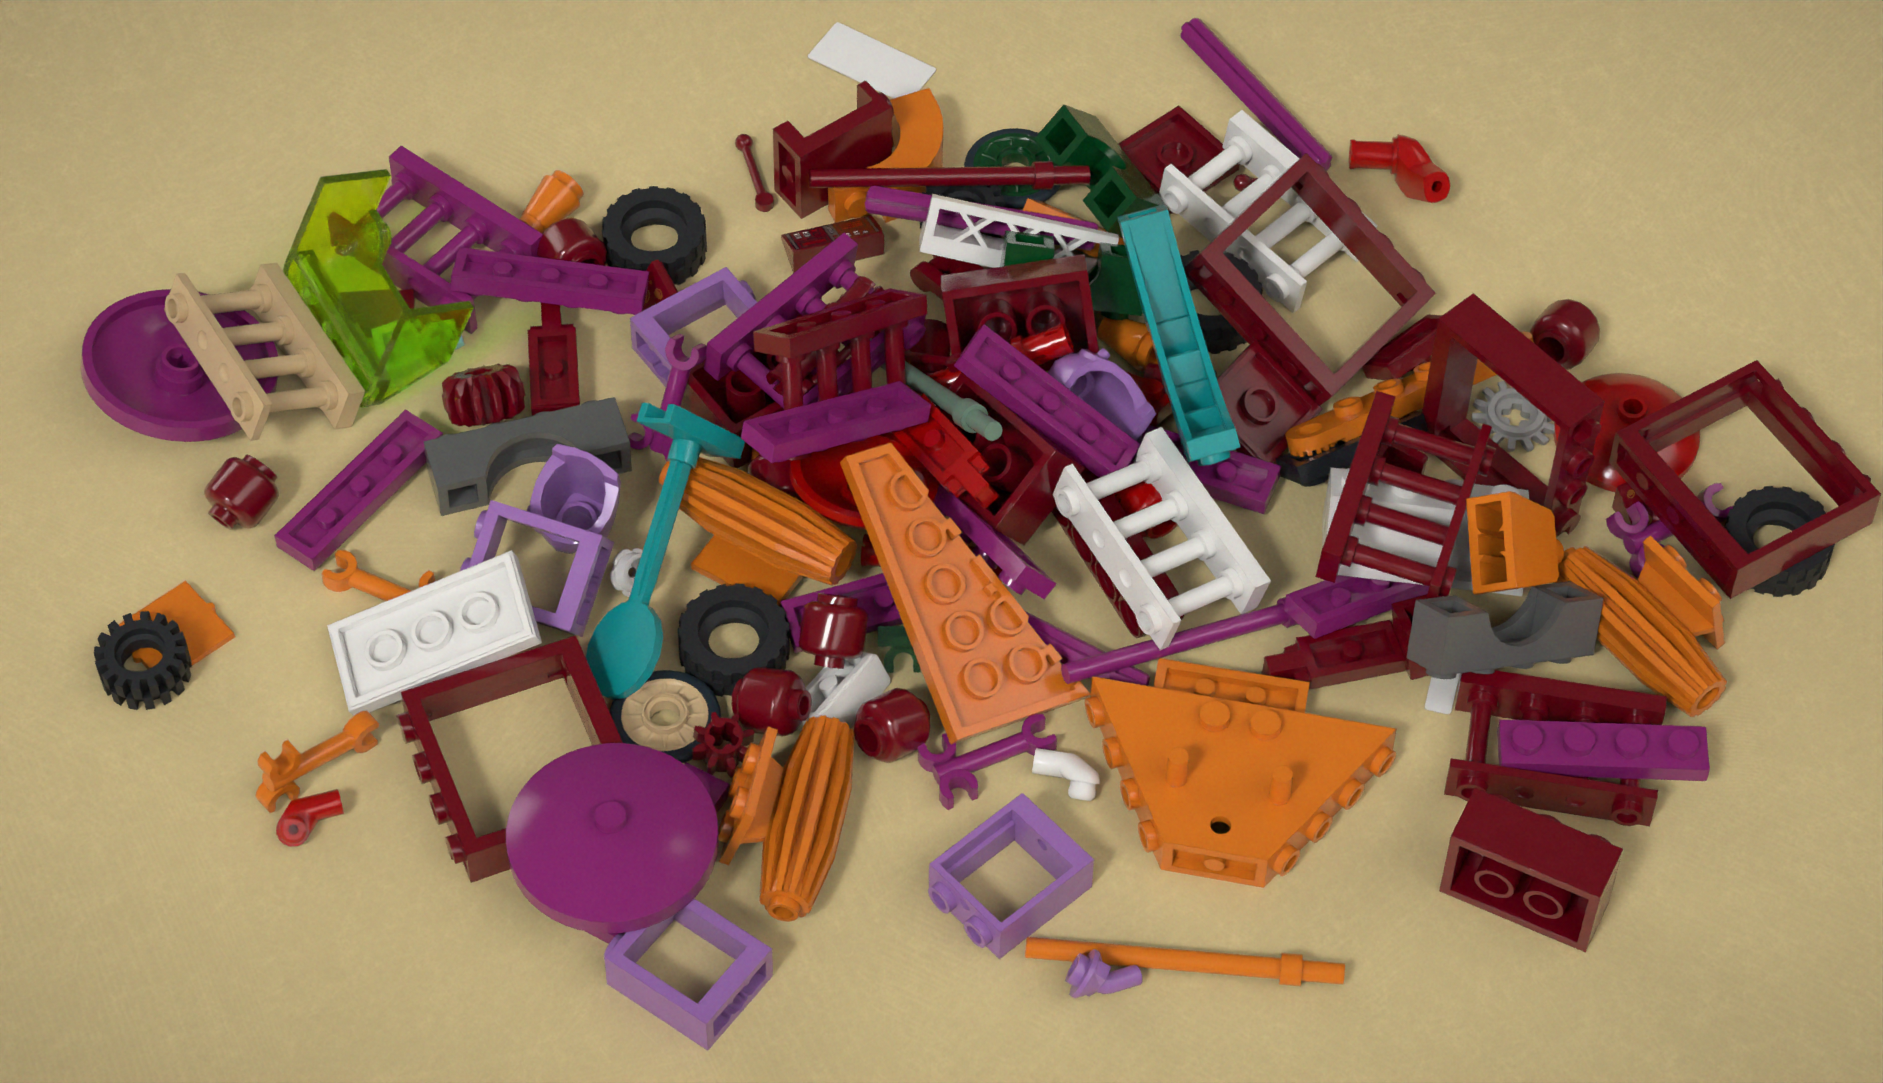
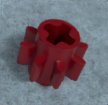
(714, 735)

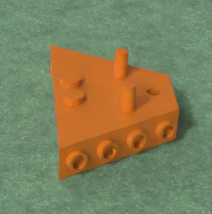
(1232, 762)

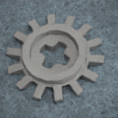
(1501, 404)

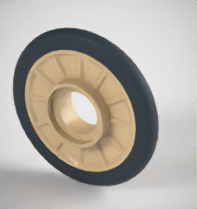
(670, 691)

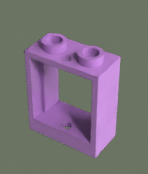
(653, 326)
(584, 573)
(1039, 838)
(725, 1000)

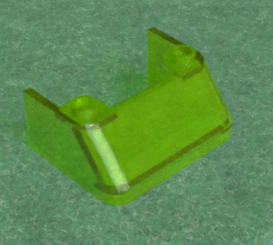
(352, 297)

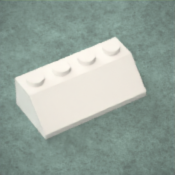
(1403, 544)

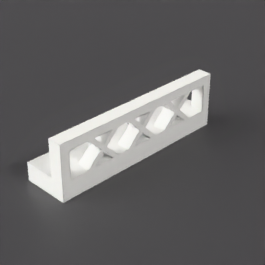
(986, 250)

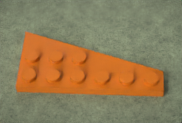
(960, 618)

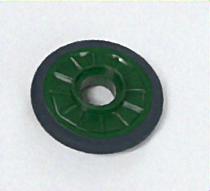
(1006, 147)

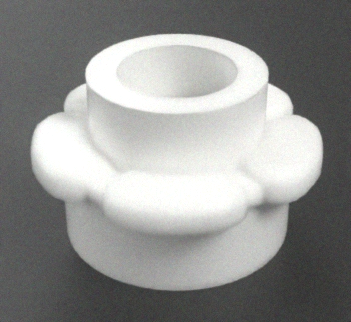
(621, 564)

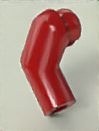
(304, 813)

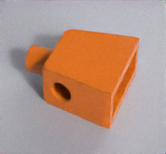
(1511, 543)

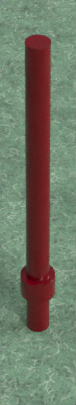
(1039, 175)

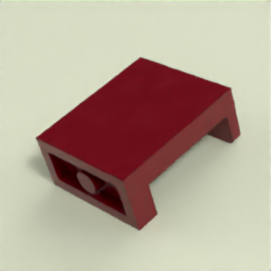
(850, 142)

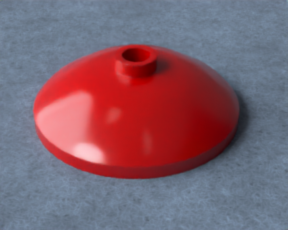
(1640, 396)
(824, 485)

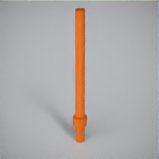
(1289, 968)

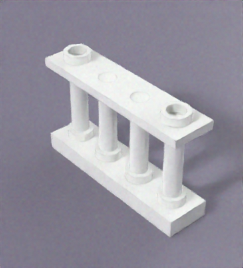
(1267, 159)
(1195, 512)

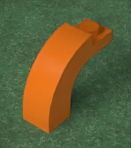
(918, 144)

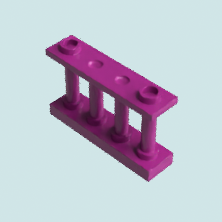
(451, 202)
(795, 296)

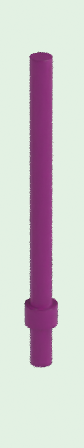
(1181, 642)

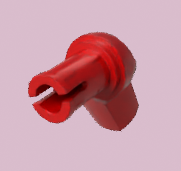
(1407, 161)

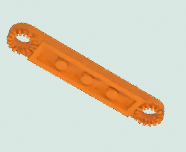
(1350, 414)

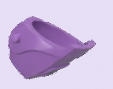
(1105, 389)
(577, 492)

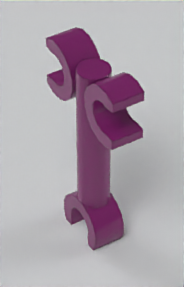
(673, 392)
(1635, 534)
(957, 771)

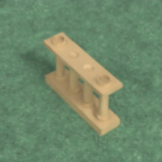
(285, 322)

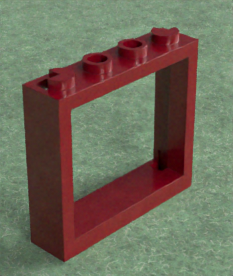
(1259, 321)
(1479, 332)
(1694, 526)
(561, 659)

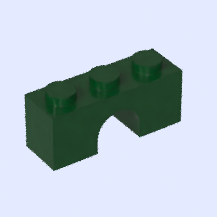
(1115, 182)
(1109, 279)

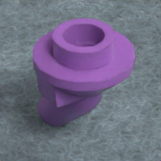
(1092, 975)

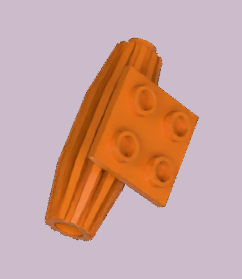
(760, 532)
(1655, 622)
(793, 812)

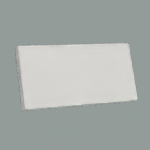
(434, 633)

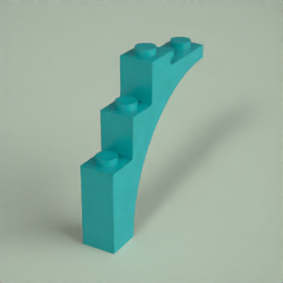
(1177, 337)

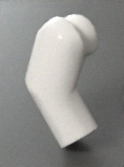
(1068, 766)

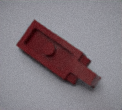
(553, 362)
(1339, 656)

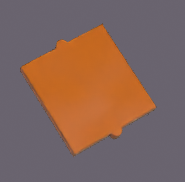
(196, 618)

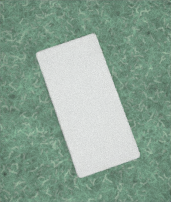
(871, 61)

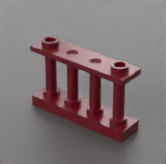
(824, 332)
(1370, 468)
(1550, 700)

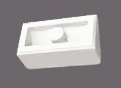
(843, 691)

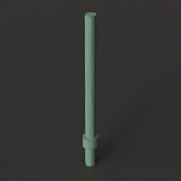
(965, 412)

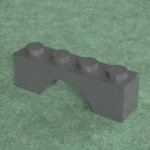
(471, 462)
(1550, 626)

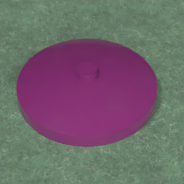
(150, 378)
(612, 838)

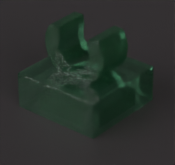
(898, 642)

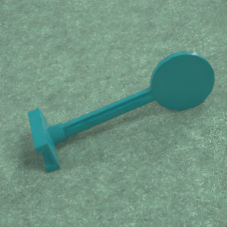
(631, 634)

